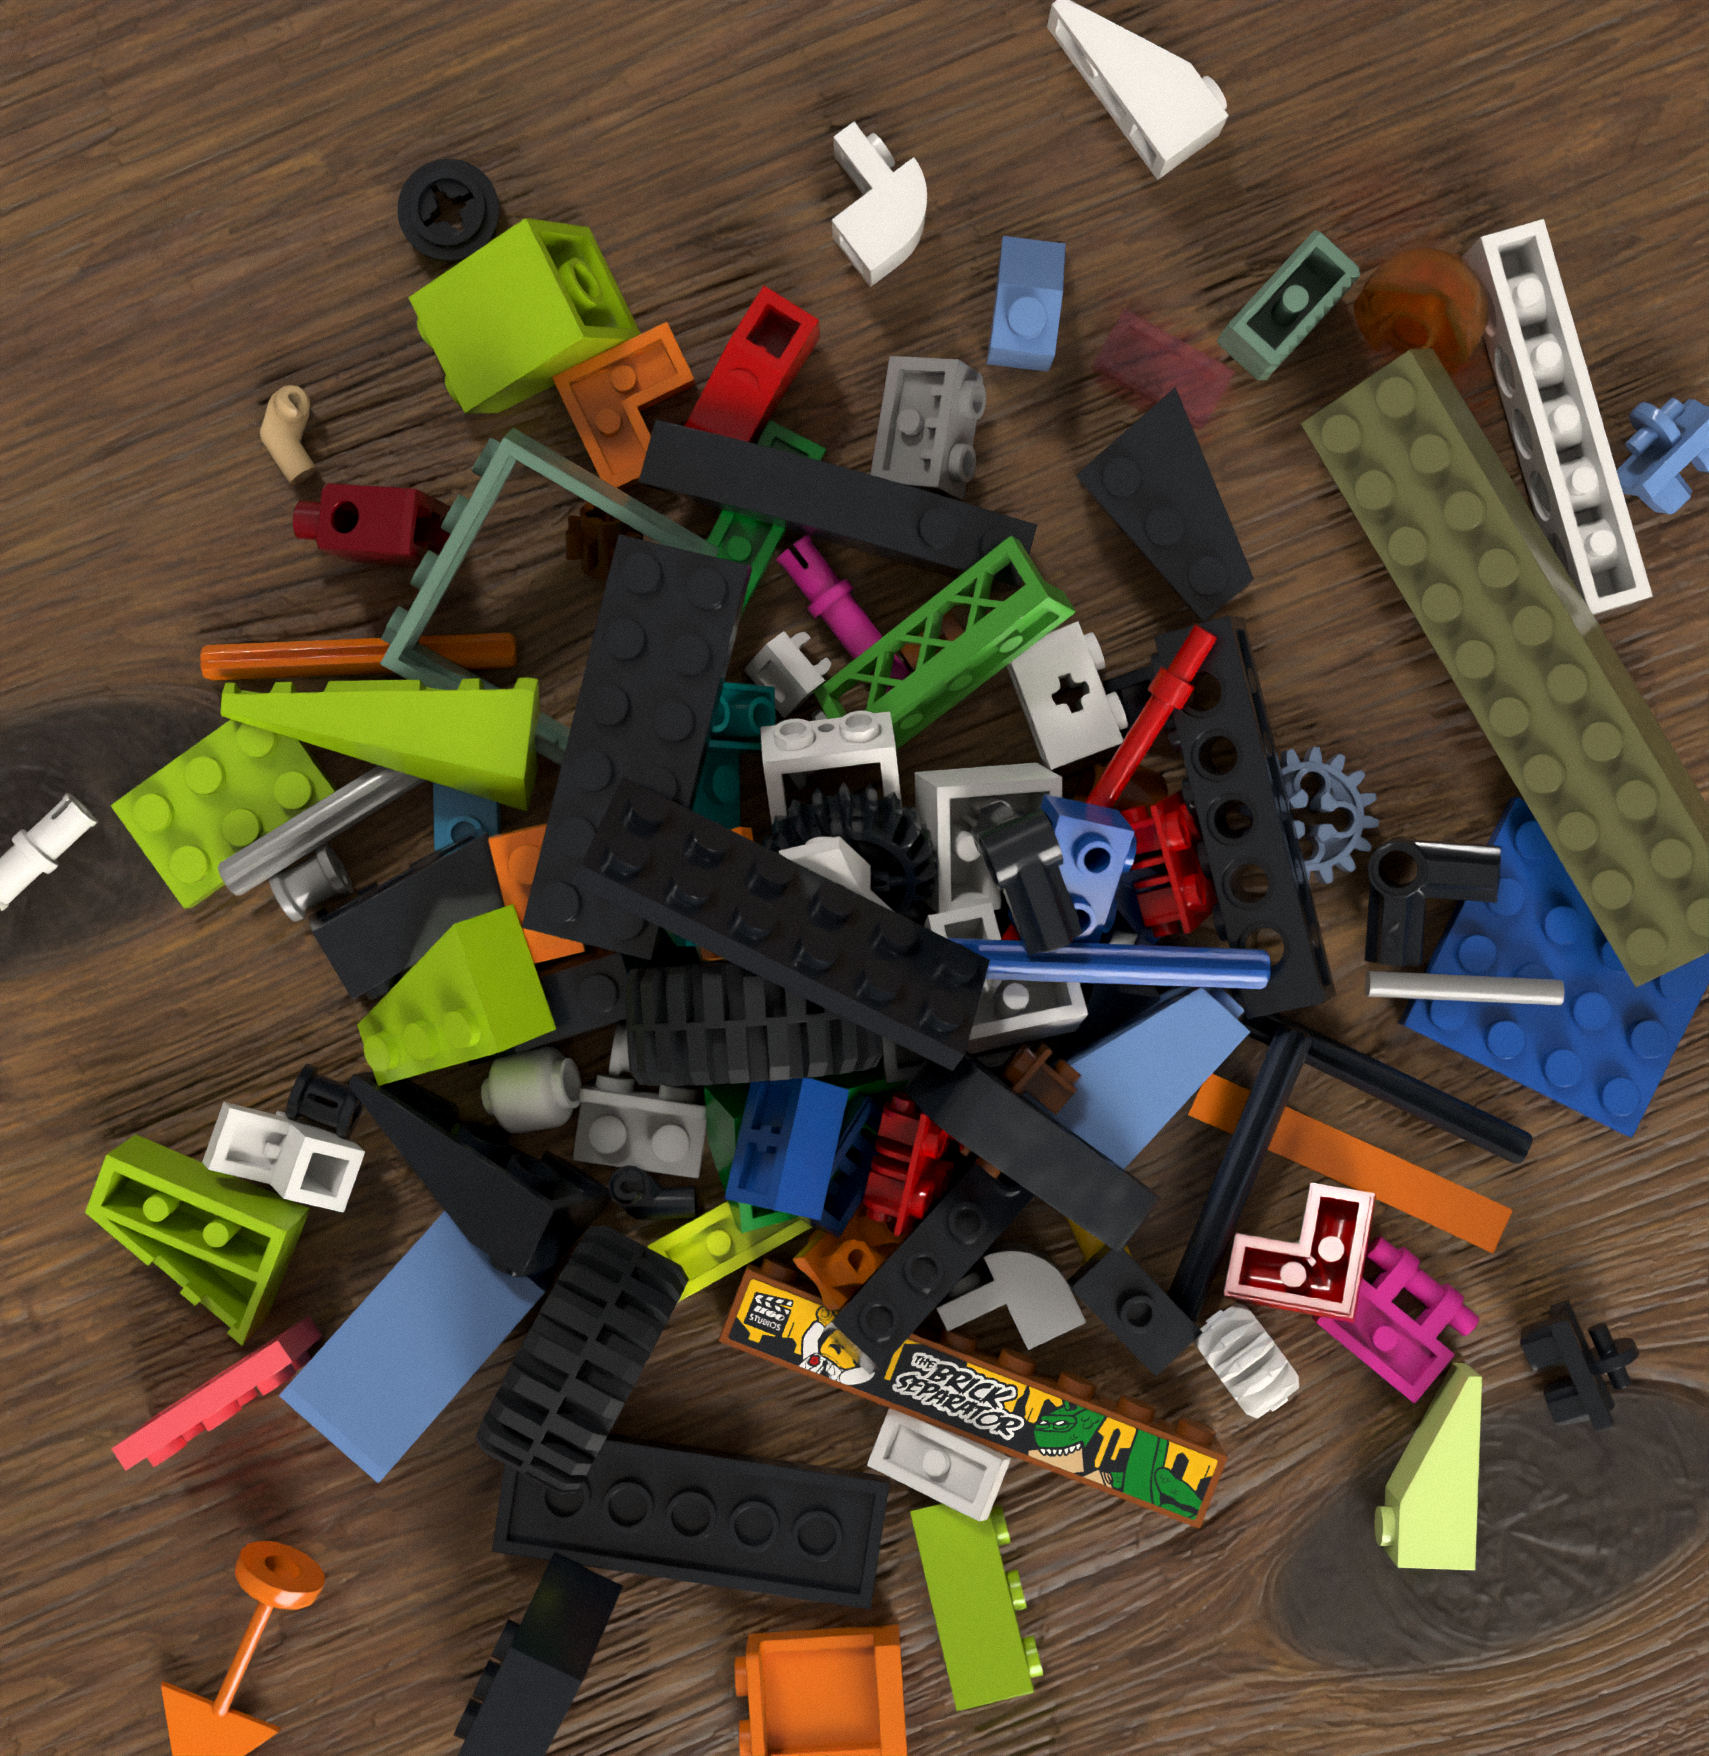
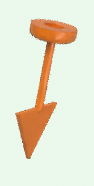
(202, 1727)

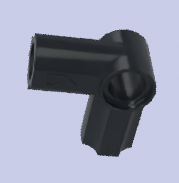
(1025, 864)
(1443, 872)

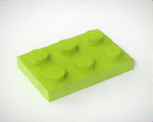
(218, 802)

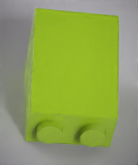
(521, 314)

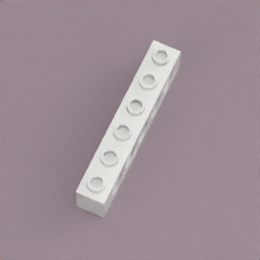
(1556, 417)

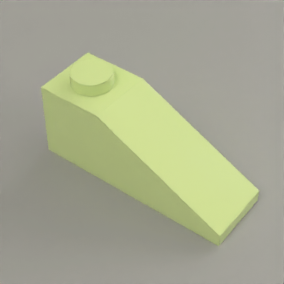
(1434, 1488)

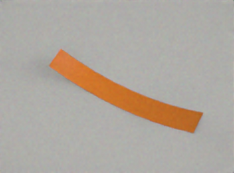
(1362, 1167)

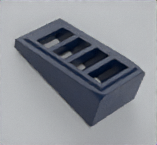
(849, 1187)

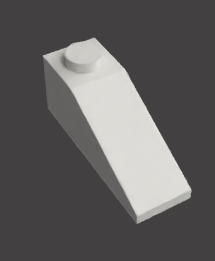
(1144, 88)

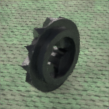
(459, 183)

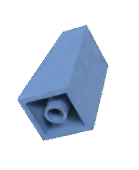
(1148, 1069)
(410, 1347)

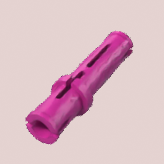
(834, 603)

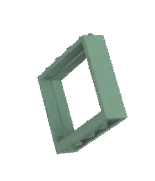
(464, 522)

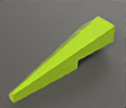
(454, 738)

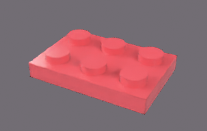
(219, 1397)

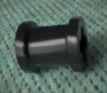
(304, 1102)

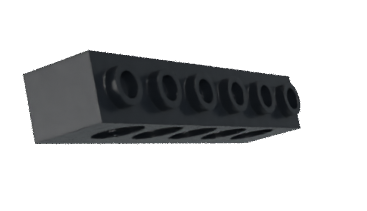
(1272, 843)

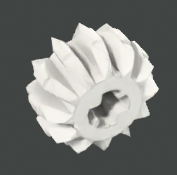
(1247, 1360)

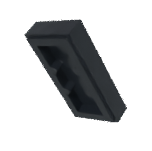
(1134, 1307)

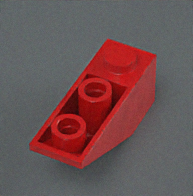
(756, 368)

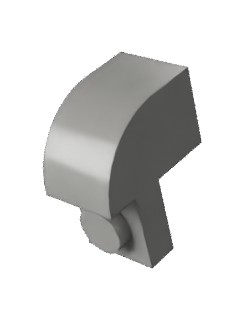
(1024, 1282)

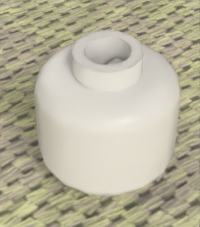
(532, 1090)

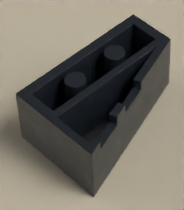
(1170, 508)

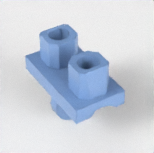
(1661, 448)

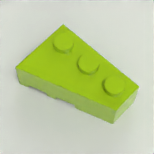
(459, 1001)
(200, 1227)
(976, 1605)

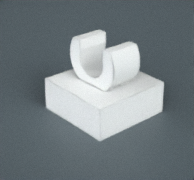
(788, 670)

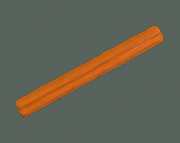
(347, 656)

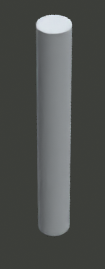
(1464, 988)

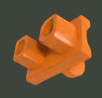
(847, 1262)

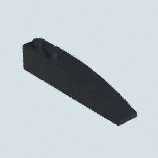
(830, 502)

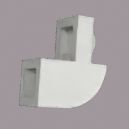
(889, 217)
(294, 1157)

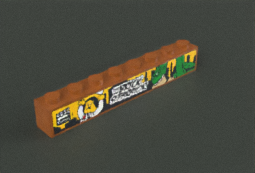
(987, 1398)

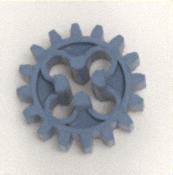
(1334, 792)

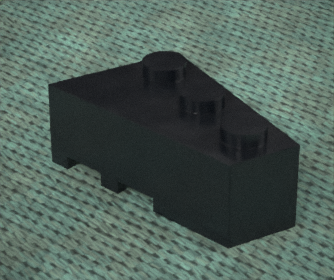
(407, 914)
(539, 1664)

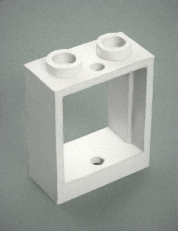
(826, 744)

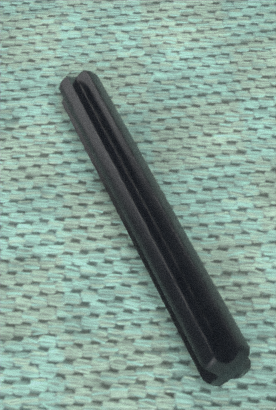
(1401, 1090)
(1239, 1168)

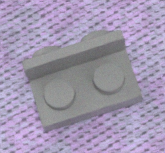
(929, 424)
(641, 1127)

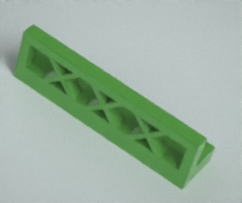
(963, 663)

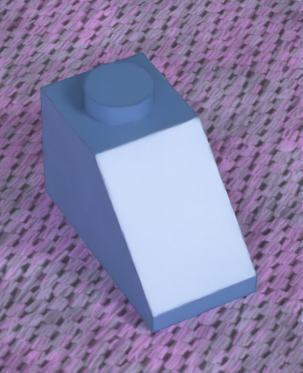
(1027, 304)

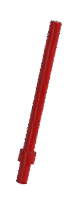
(1169, 691)

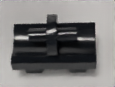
(1585, 1393)

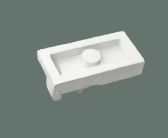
(939, 1464)

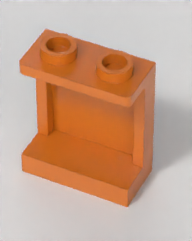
(823, 1693)

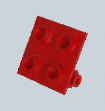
(1177, 835)
(911, 1167)

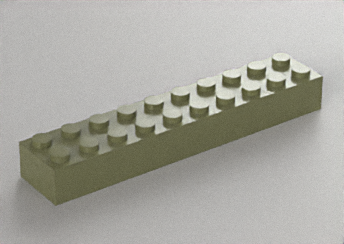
(1526, 657)

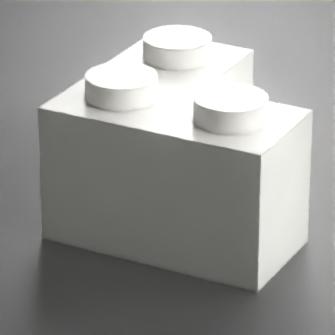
(951, 808)
(1011, 1009)

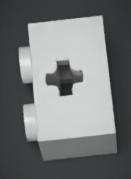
(1057, 732)

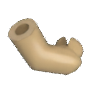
(283, 431)

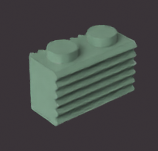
(1289, 306)

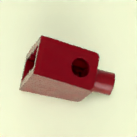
(373, 524)

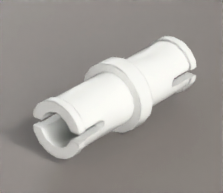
(41, 846)

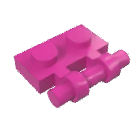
(1390, 1340)

